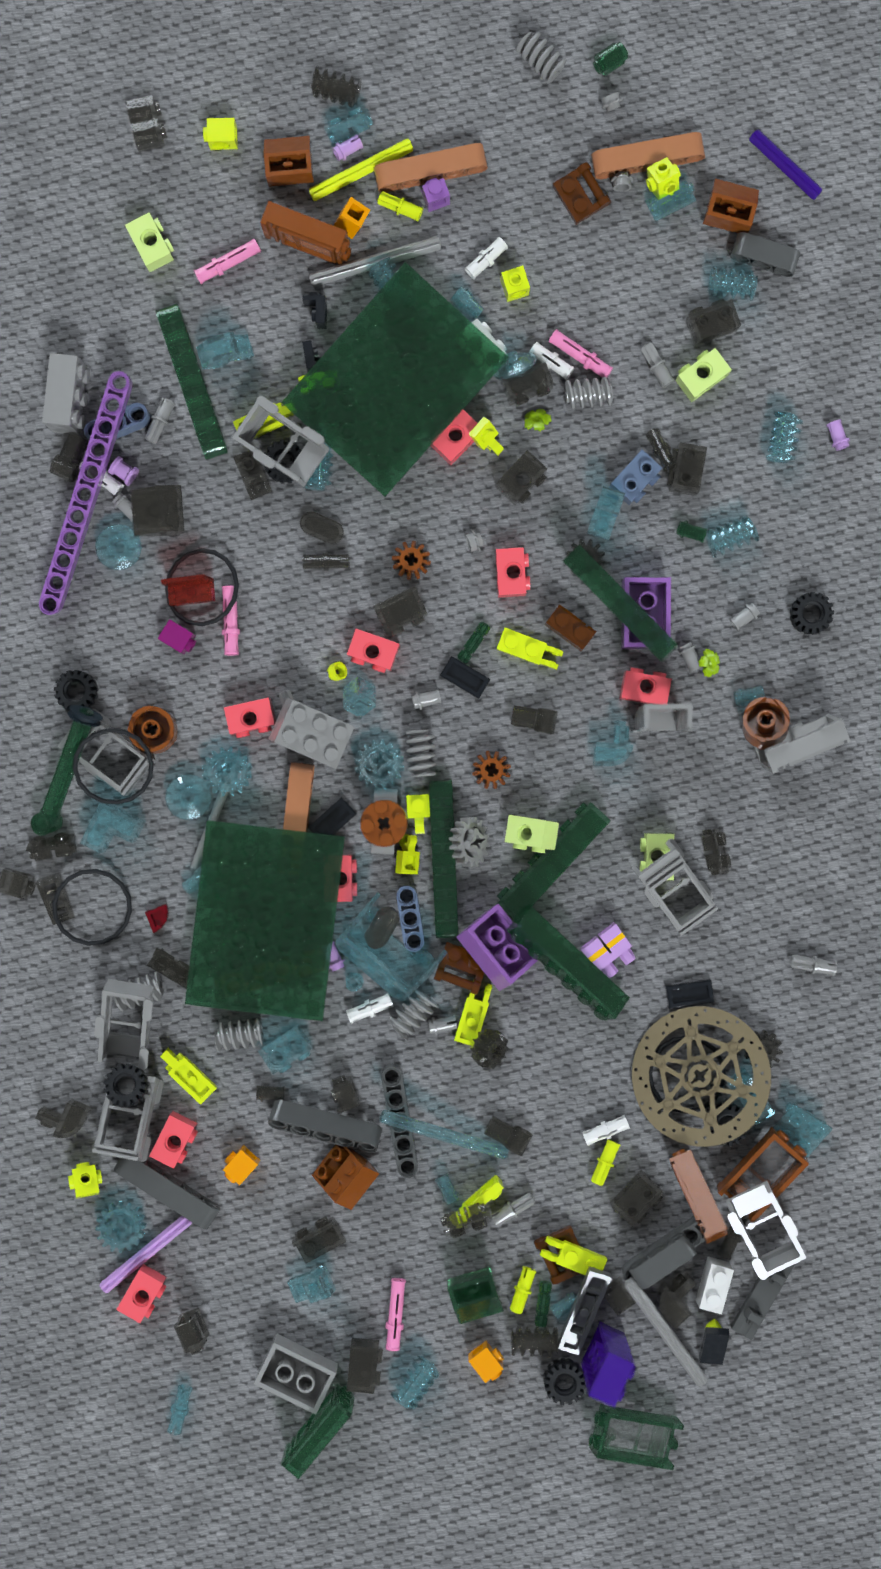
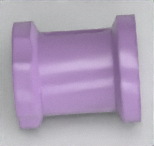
(123, 471)

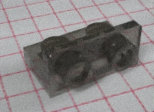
(318, 1239)

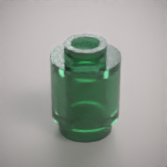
(610, 58)

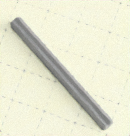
(365, 264)
(665, 1332)

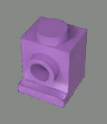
(435, 194)

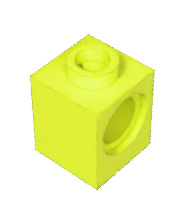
(221, 133)
(515, 283)

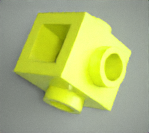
(663, 178)
(85, 1189)

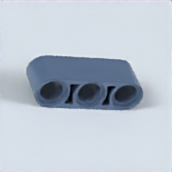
(129, 424)
(410, 929)

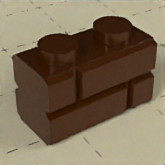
(570, 628)

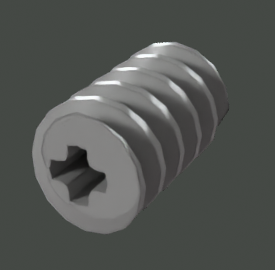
(540, 56)
(588, 392)
(420, 753)
(122, 1003)
(412, 1013)
(239, 1035)

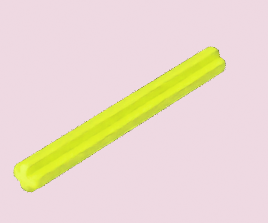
(360, 170)

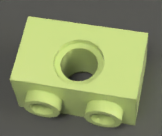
(141, 231)
(716, 371)
(542, 838)
(653, 842)

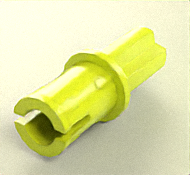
(400, 206)
(605, 1162)
(522, 1290)

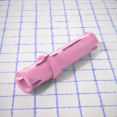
(227, 261)
(580, 354)
(230, 624)
(393, 1338)

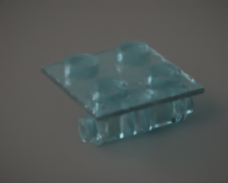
(803, 1128)

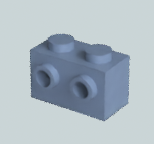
(636, 477)

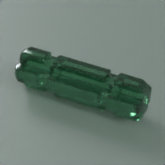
(473, 642)
(543, 1303)

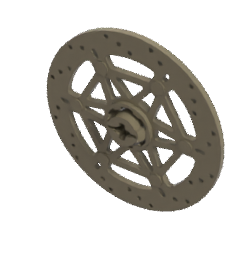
(663, 1120)

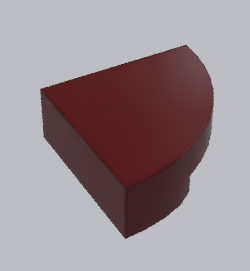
(157, 917)

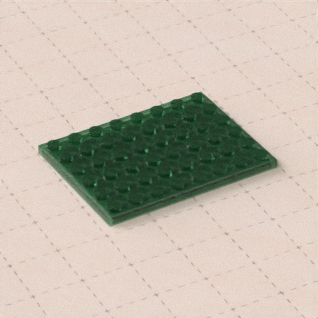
(395, 379)
(265, 920)

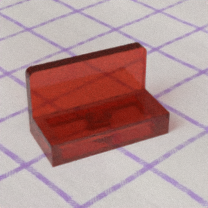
(190, 589)

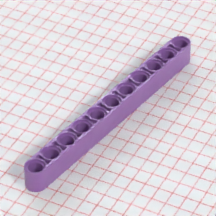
(93, 485)

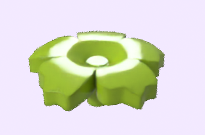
(537, 419)
(709, 662)

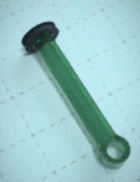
(83, 719)

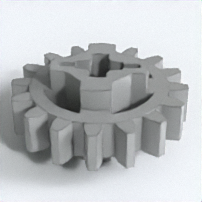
(469, 842)

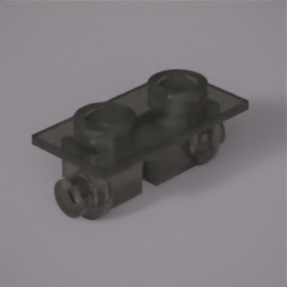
(41, 846)
(719, 859)
(169, 967)

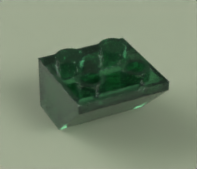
(474, 1295)

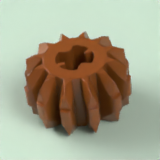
(420, 557)
(498, 766)

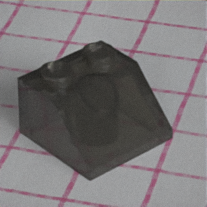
(157, 511)
(401, 611)

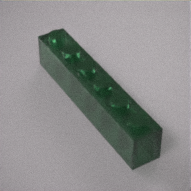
(620, 603)
(548, 866)
(567, 964)

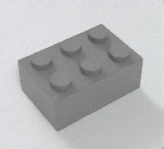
(65, 394)
(311, 733)
(296, 1374)

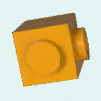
(352, 217)
(240, 1165)
(486, 1361)

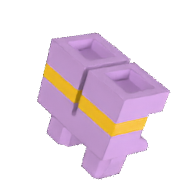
(618, 947)

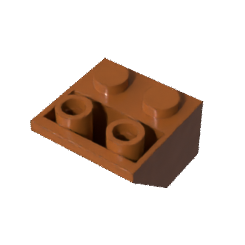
(288, 161)
(731, 206)
(345, 1175)

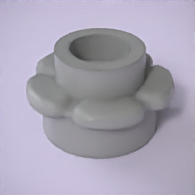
(611, 102)
(622, 181)
(474, 541)

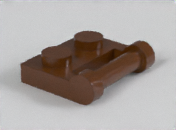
(574, 196)
(462, 962)
(563, 1234)

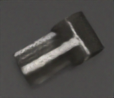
(67, 462)
(538, 719)
(514, 1138)

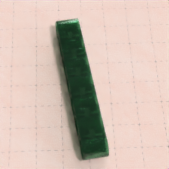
(191, 381)
(443, 864)

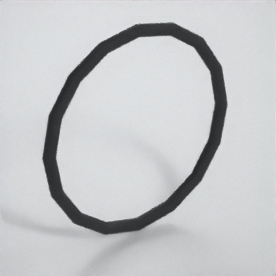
(235, 592)
(119, 731)
(97, 942)
(669, 1042)

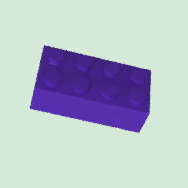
(607, 1365)

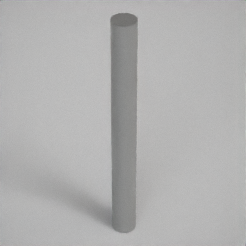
(215, 813)

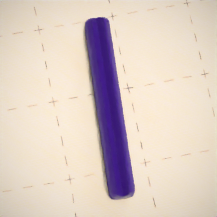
(785, 164)

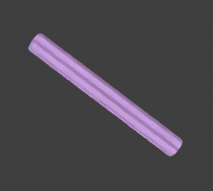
(144, 1254)

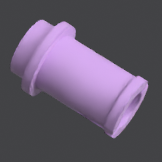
(347, 147)
(838, 435)
(336, 961)

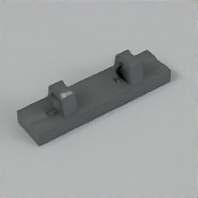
(760, 1299)
(584, 1310)

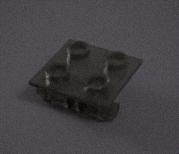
(478, 1220)

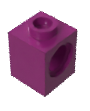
(177, 637)

